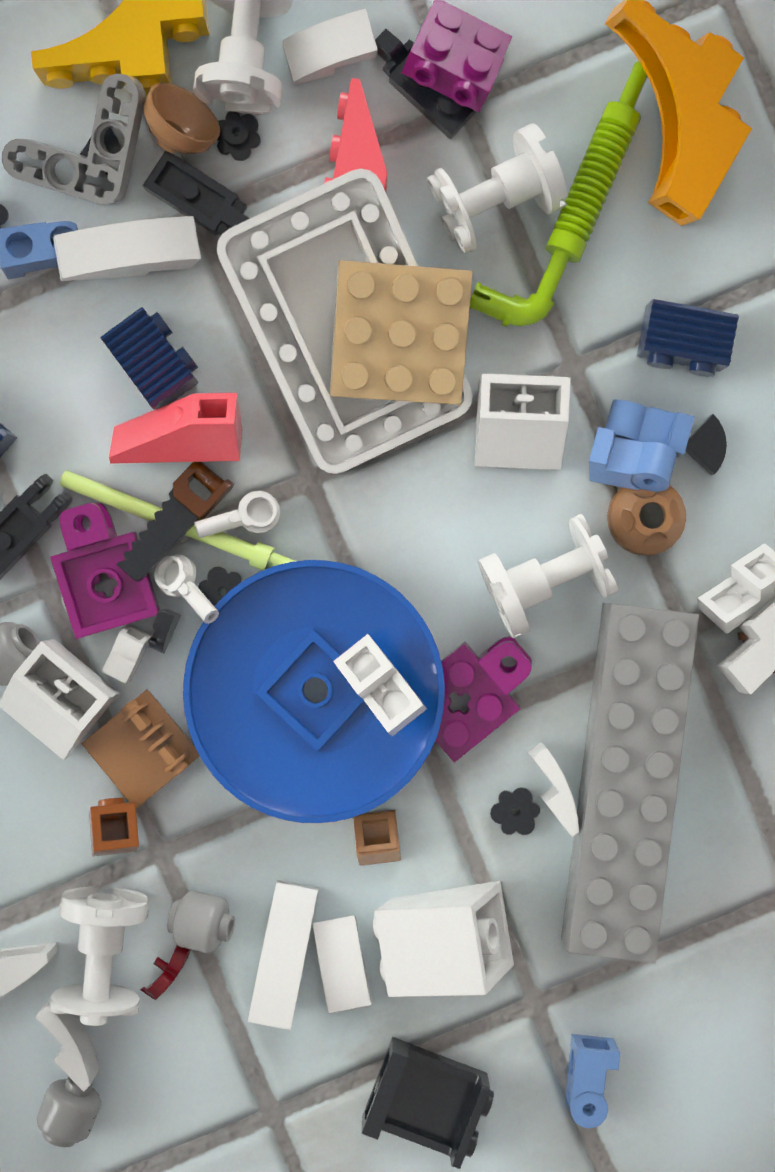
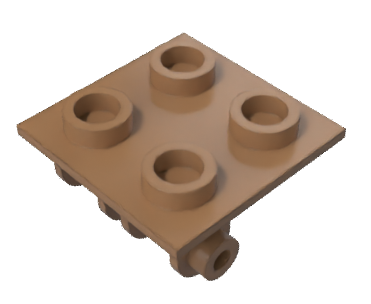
(141, 748)

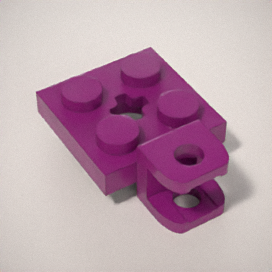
(79, 569)
(489, 687)

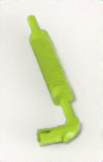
(580, 214)

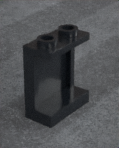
(428, 1101)

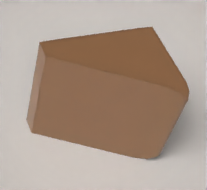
(377, 838)

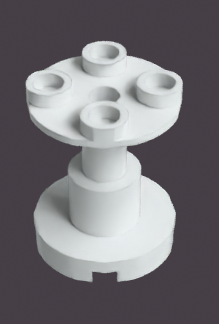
(239, 73)
(523, 177)
(532, 583)
(100, 937)

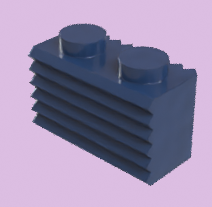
(687, 337)
(150, 359)

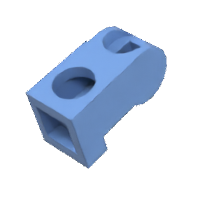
(30, 247)
(650, 425)
(630, 462)
(586, 1077)

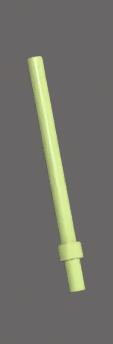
(259, 555)

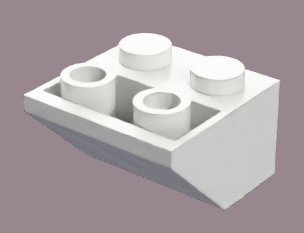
(521, 421)
(56, 697)

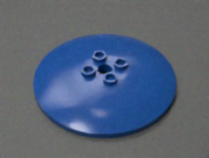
(251, 704)

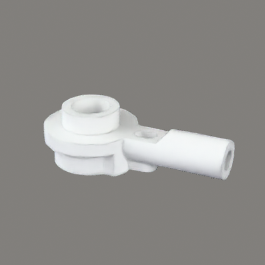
(256, 513)
(177, 577)

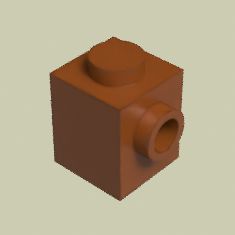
(113, 827)

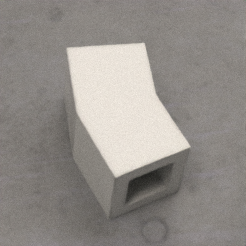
(126, 653)

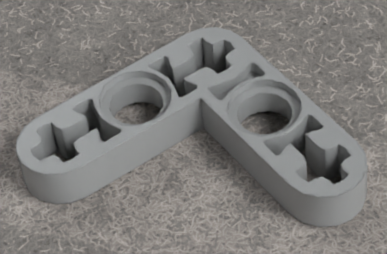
(99, 157)

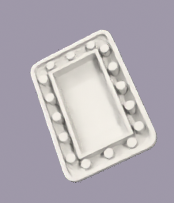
(287, 285)

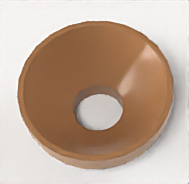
(180, 119)
(632, 534)

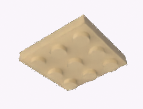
(400, 332)

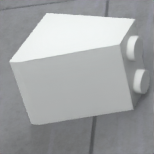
(444, 941)

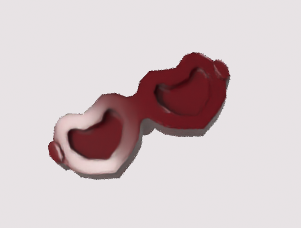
(170, 972)

